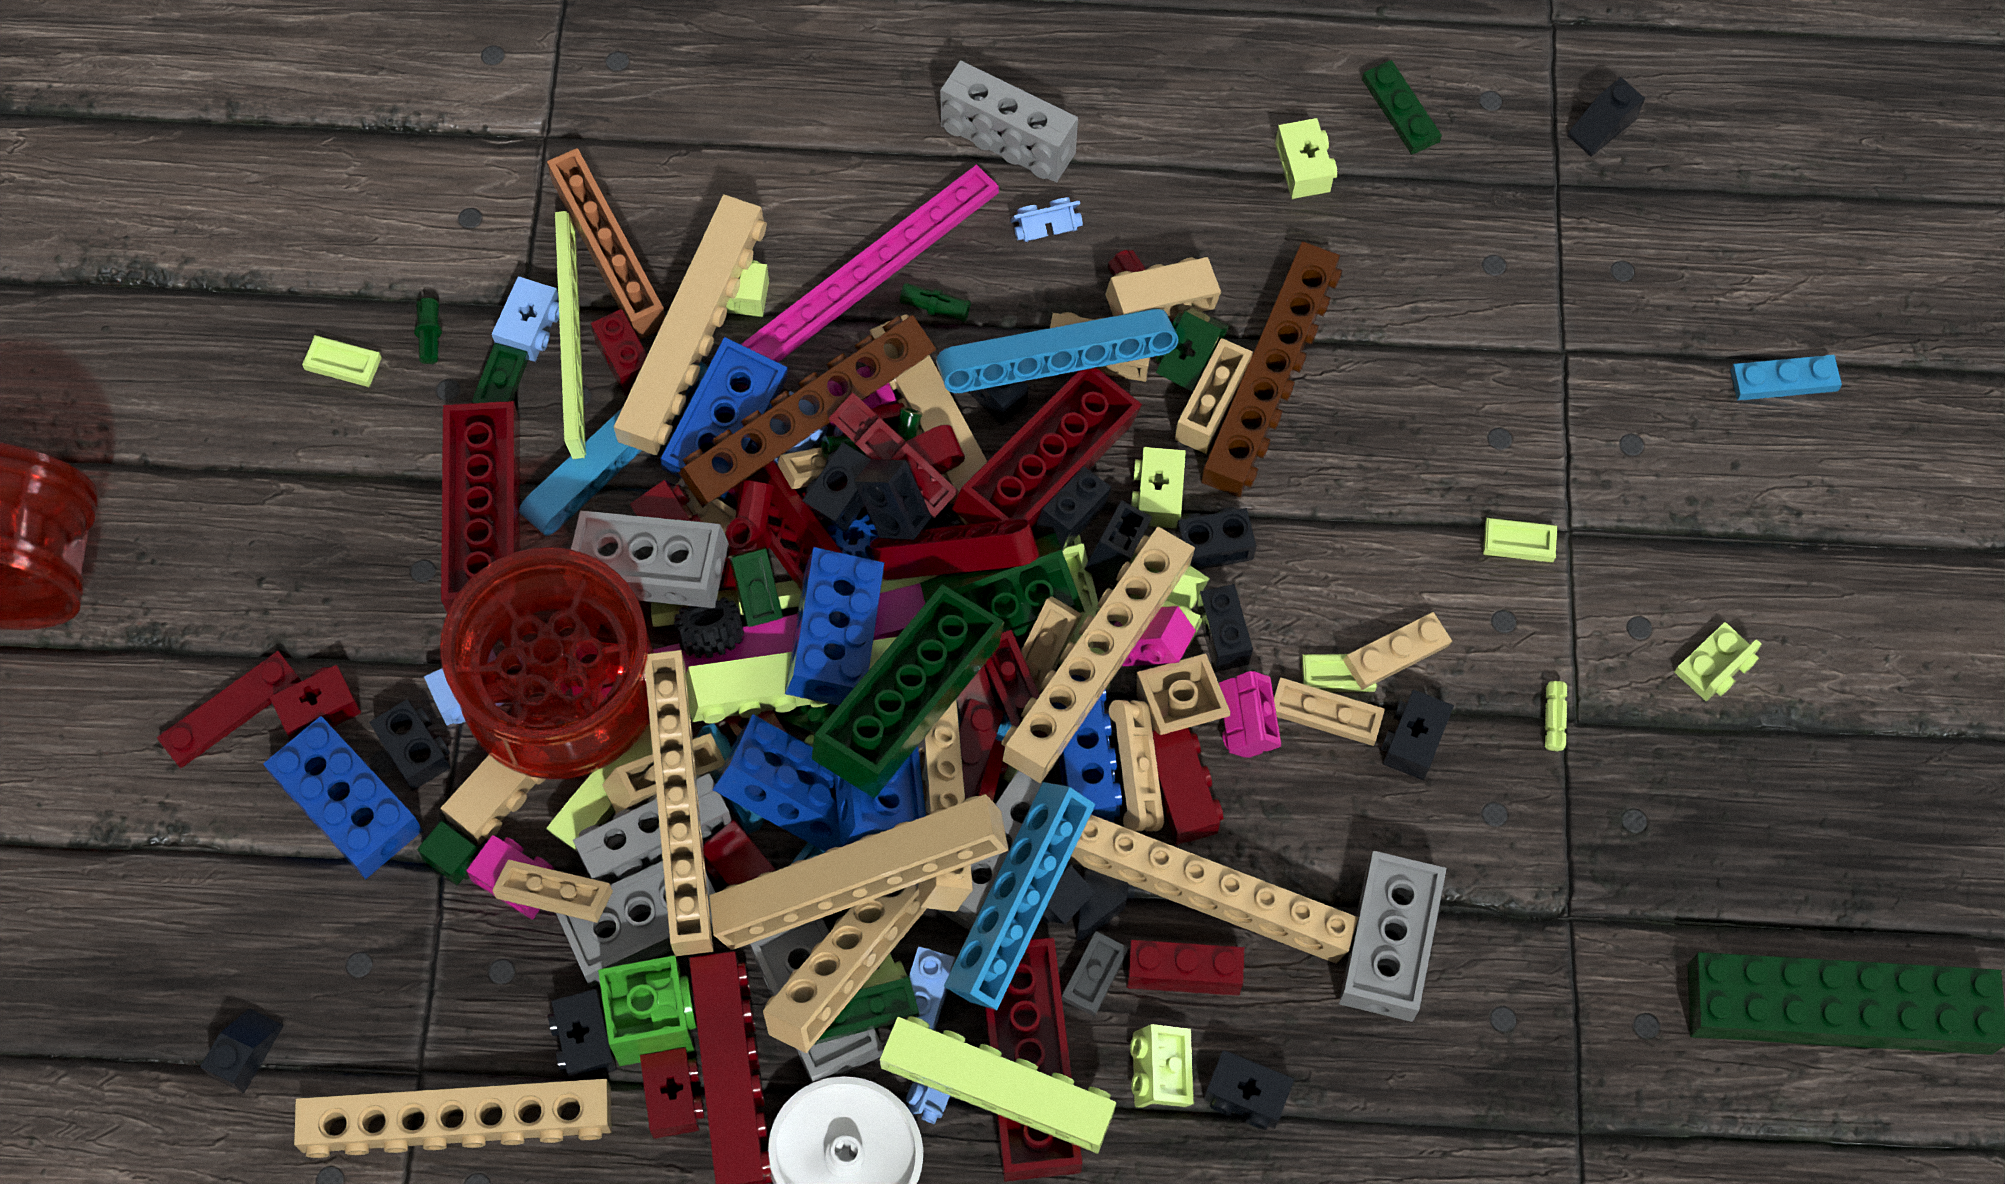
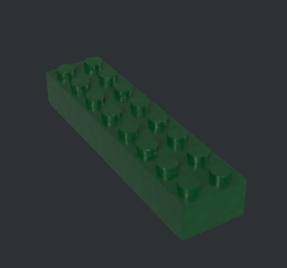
(1846, 1003)

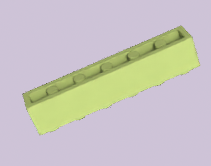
(749, 686)
(997, 1083)

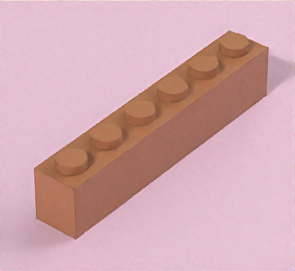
(606, 243)

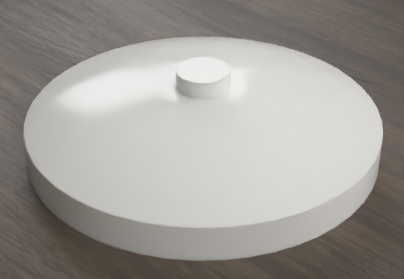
(845, 1135)

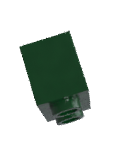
(1205, 334)

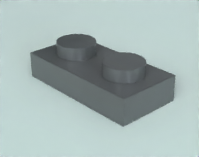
(1095, 973)

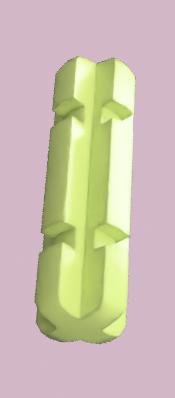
(1556, 716)

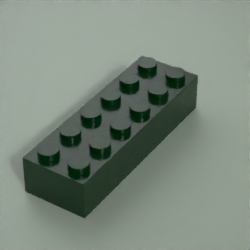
(907, 691)

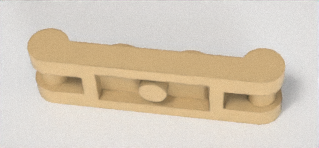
(1138, 765)

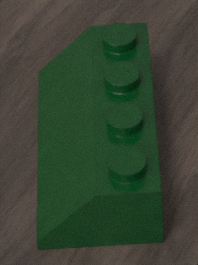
(1015, 592)

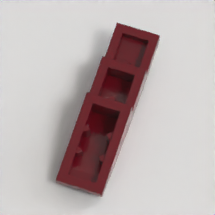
(882, 442)

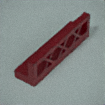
(796, 518)

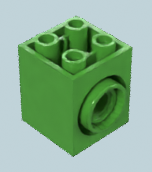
(647, 1008)

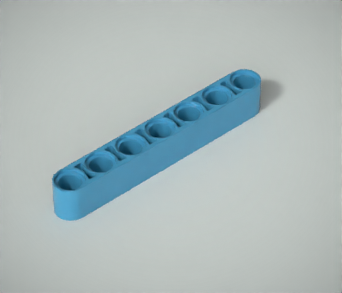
(1056, 351)
(582, 478)

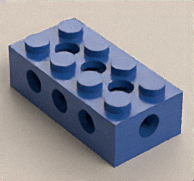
(714, 396)
(834, 626)
(1089, 762)
(344, 773)
(781, 783)
(896, 803)

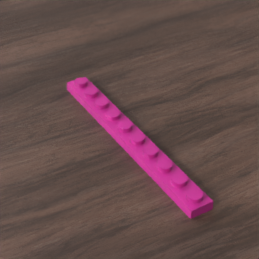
(873, 266)

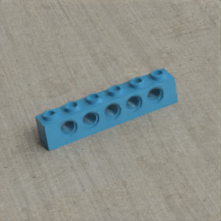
(1019, 895)

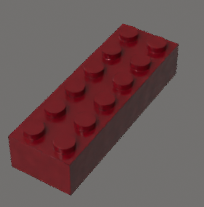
(1049, 450)
(478, 490)
(1033, 1029)
(728, 1068)

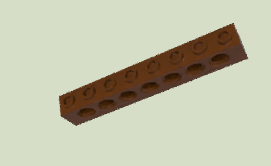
(1309, 266)
(708, 484)

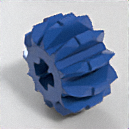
(860, 531)

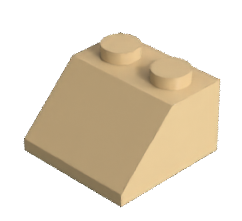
(1181, 694)

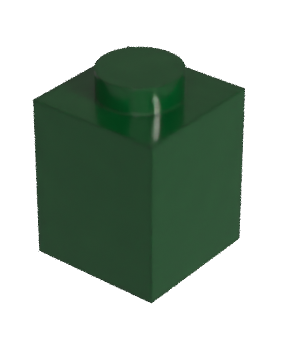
(448, 853)

